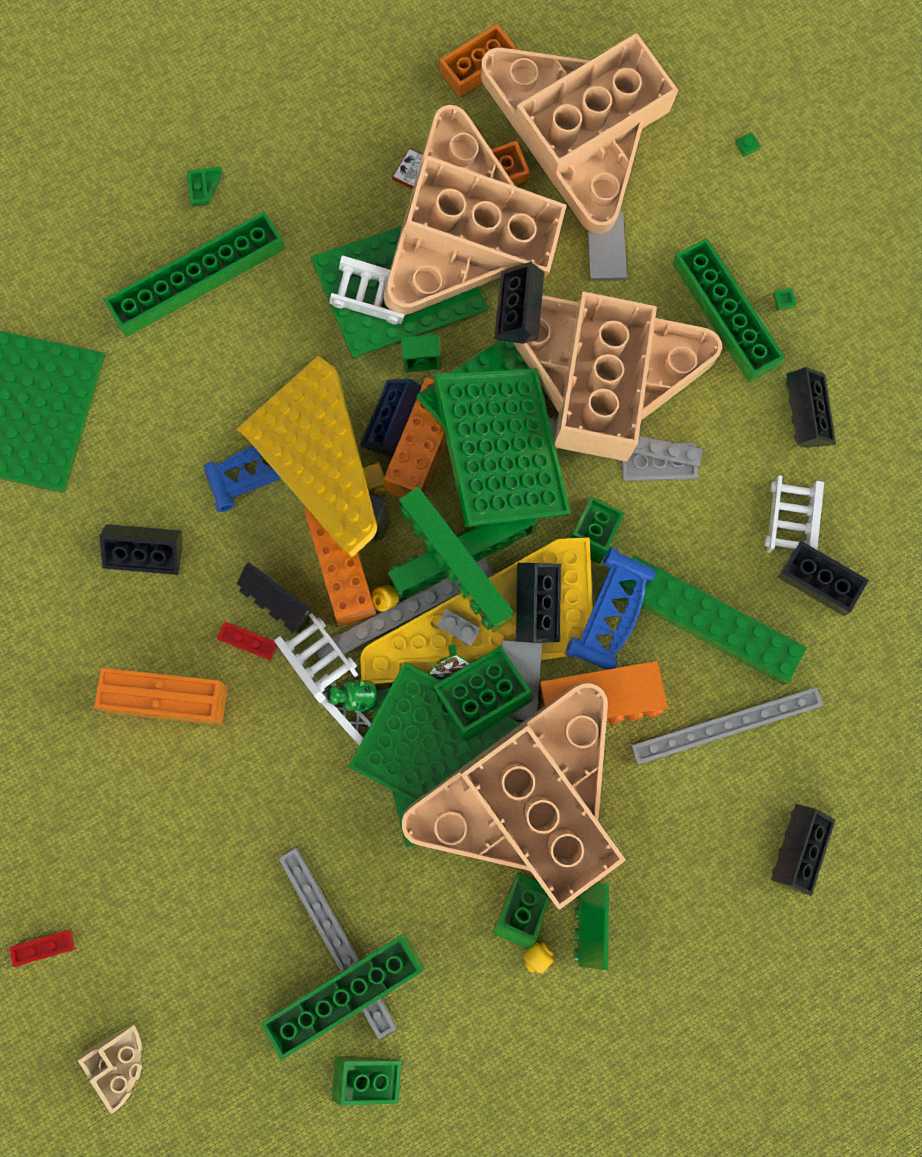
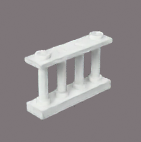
(366, 272)
(812, 510)
(308, 673)

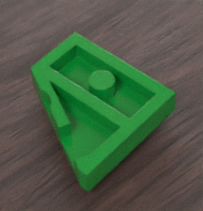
(203, 184)

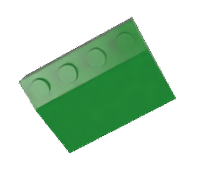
(483, 693)
(592, 927)

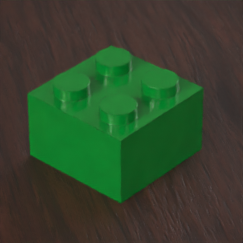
(421, 352)

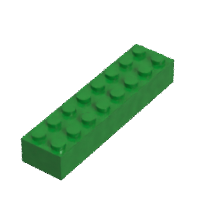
(728, 310)
(479, 542)
(455, 559)
(343, 996)

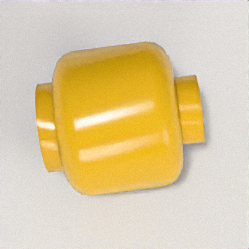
(384, 597)
(538, 957)

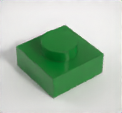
(747, 144)
(784, 299)

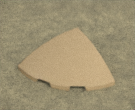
(114, 1066)

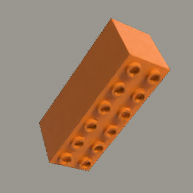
(416, 452)
(342, 577)
(629, 690)
(161, 696)

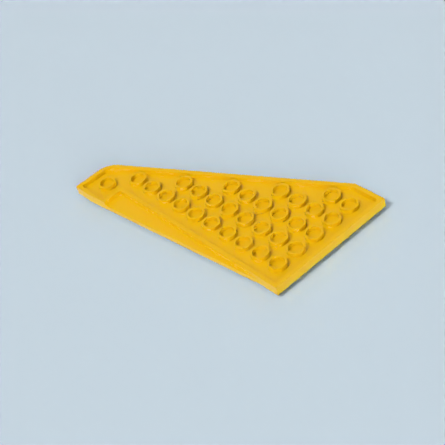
(313, 449)
(424, 643)

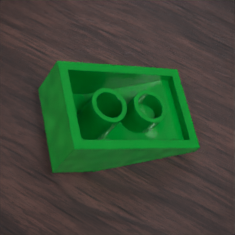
(599, 524)
(522, 912)
(366, 1080)

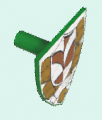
(449, 665)

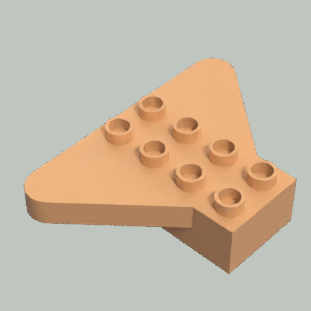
(582, 117)
(465, 220)
(611, 367)
(530, 799)

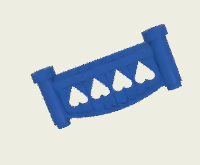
(226, 489)
(588, 646)

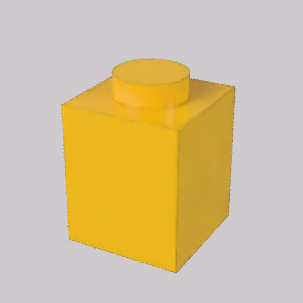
(374, 479)

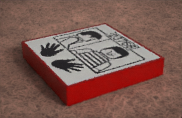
(408, 168)

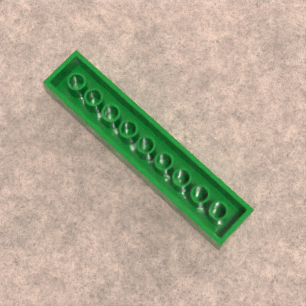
(195, 274)
(719, 624)

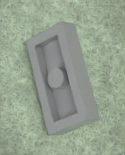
(458, 627)

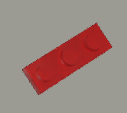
(247, 641)
(42, 948)

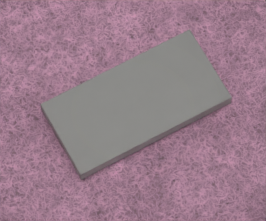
(608, 253)
(649, 469)
(527, 661)

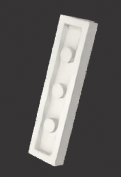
(334, 711)

